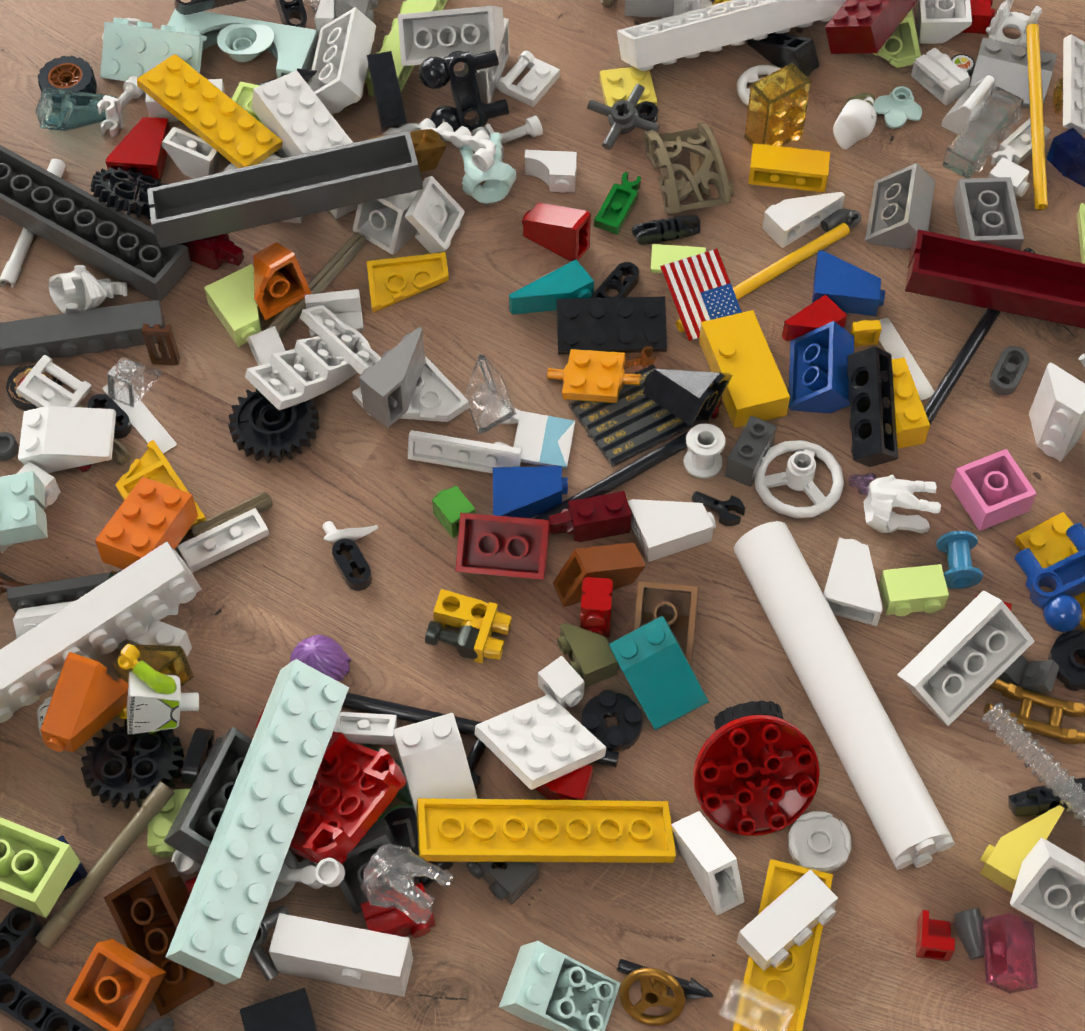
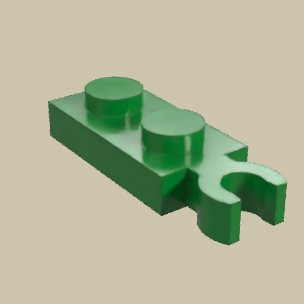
(618, 205)

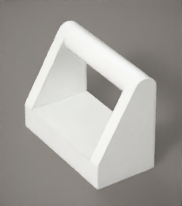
(968, 105)

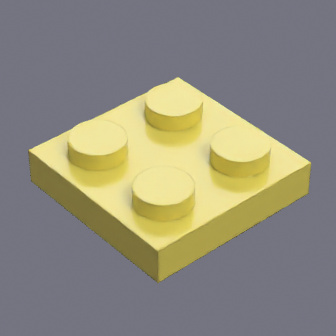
(620, 82)

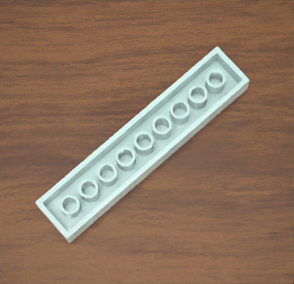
(258, 824)

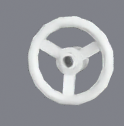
(799, 477)

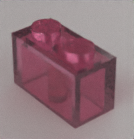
(1010, 953)

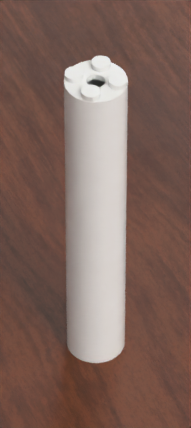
(843, 697)

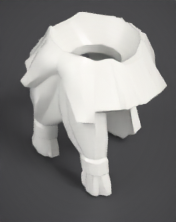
(1006, 20)
(893, 492)

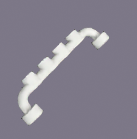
(480, 142)
(327, 873)

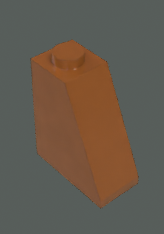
(617, 562)

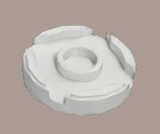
(819, 842)

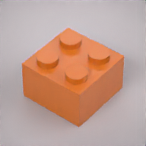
(115, 986)

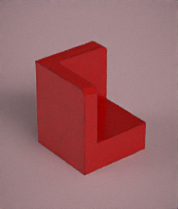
(934, 938)

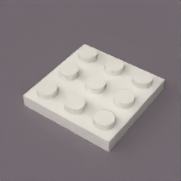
(540, 741)

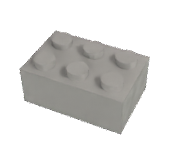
(988, 212)

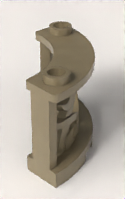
(699, 141)

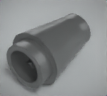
(970, 930)

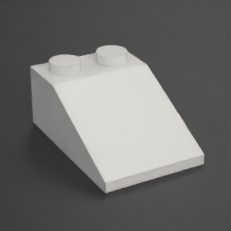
(66, 437)
(434, 760)

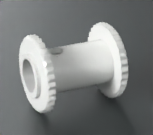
(704, 450)

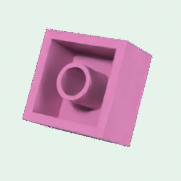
(993, 489)

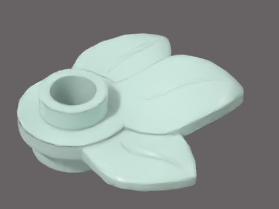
(898, 107)

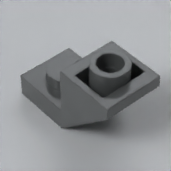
(1031, 675)

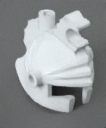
(82, 290)

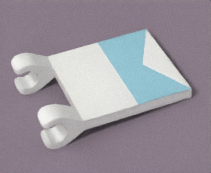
(542, 438)

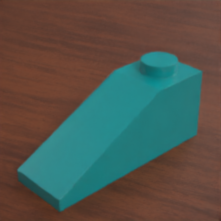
(541, 295)

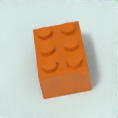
(145, 521)

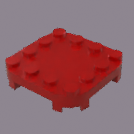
(345, 799)

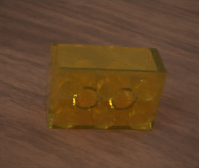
(777, 107)

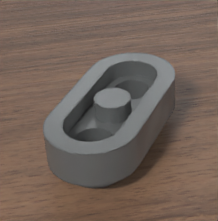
(1008, 372)

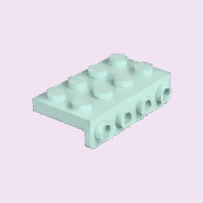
(139, 48)

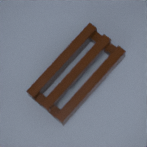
(167, 332)

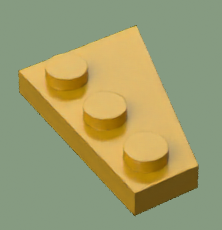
(404, 277)

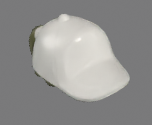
(855, 120)

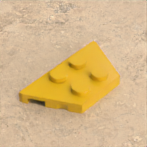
(154, 467)

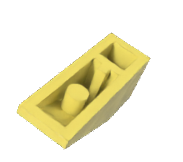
(1005, 859)

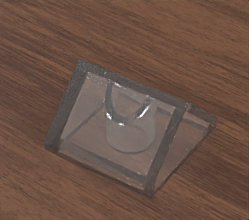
(488, 396)

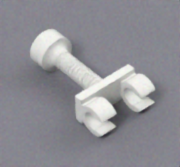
(114, 106)
(532, 127)

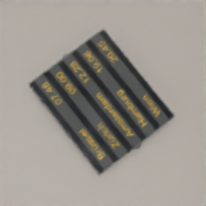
(627, 426)

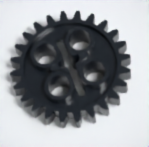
(124, 190)
(110, 759)

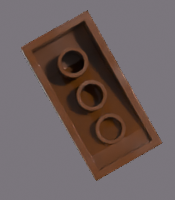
(147, 918)

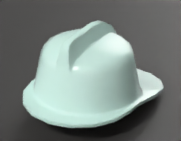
(245, 41)

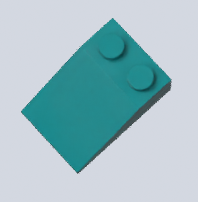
(658, 673)

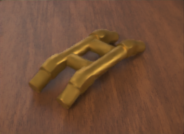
(1057, 707)

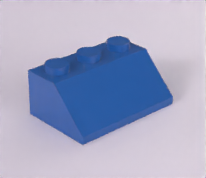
(820, 369)

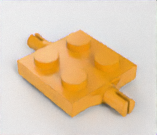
(594, 376)

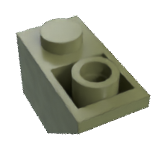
(588, 653)

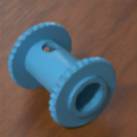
(958, 546)

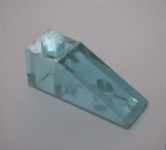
(68, 109)

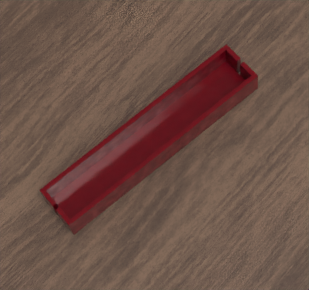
(997, 278)

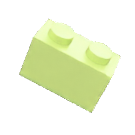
(913, 590)

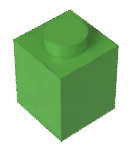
(448, 506)

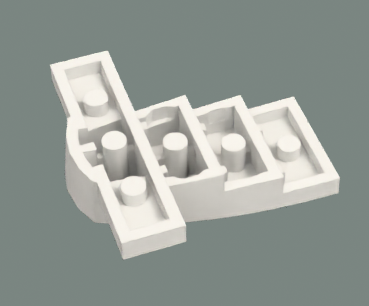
(315, 362)

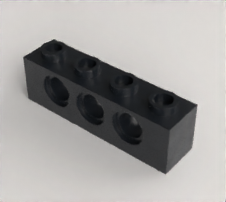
(872, 407)

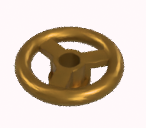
(654, 993)

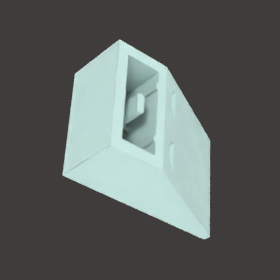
(558, 991)

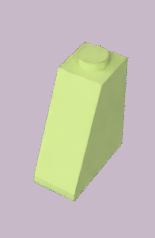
(235, 304)

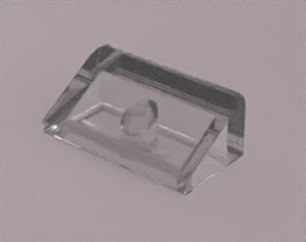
(756, 1008)

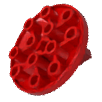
(756, 775)

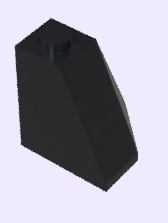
(687, 393)

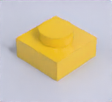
(866, 332)

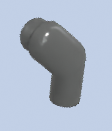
(847, 216)

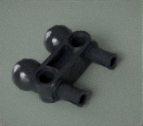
(437, 72)

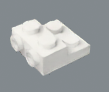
(434, 216)

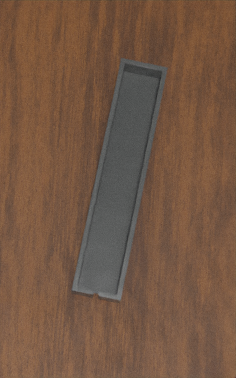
(284, 189)

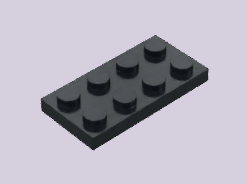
(611, 324)

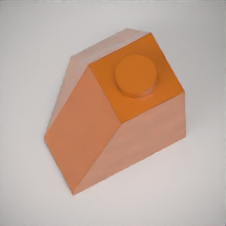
(277, 280)
(81, 703)

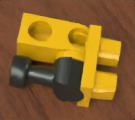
(476, 624)

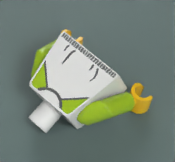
(152, 697)

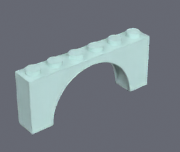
(291, 47)

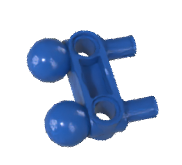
(1065, 578)

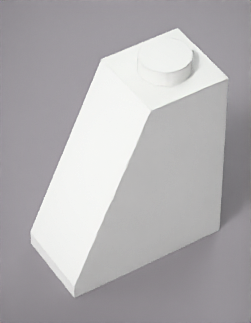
(669, 526)
(852, 583)
(709, 862)

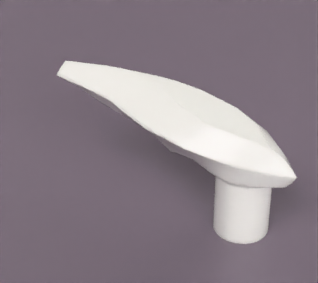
(334, 535)

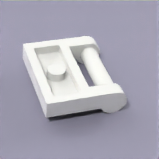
(533, 84)
(45, 392)

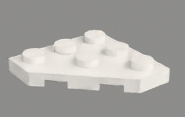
(433, 398)

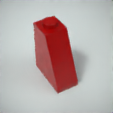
(142, 148)
(559, 229)

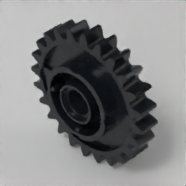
(255, 433)

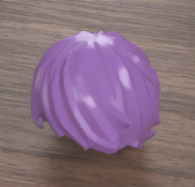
(323, 655)

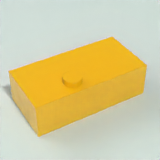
(739, 348)

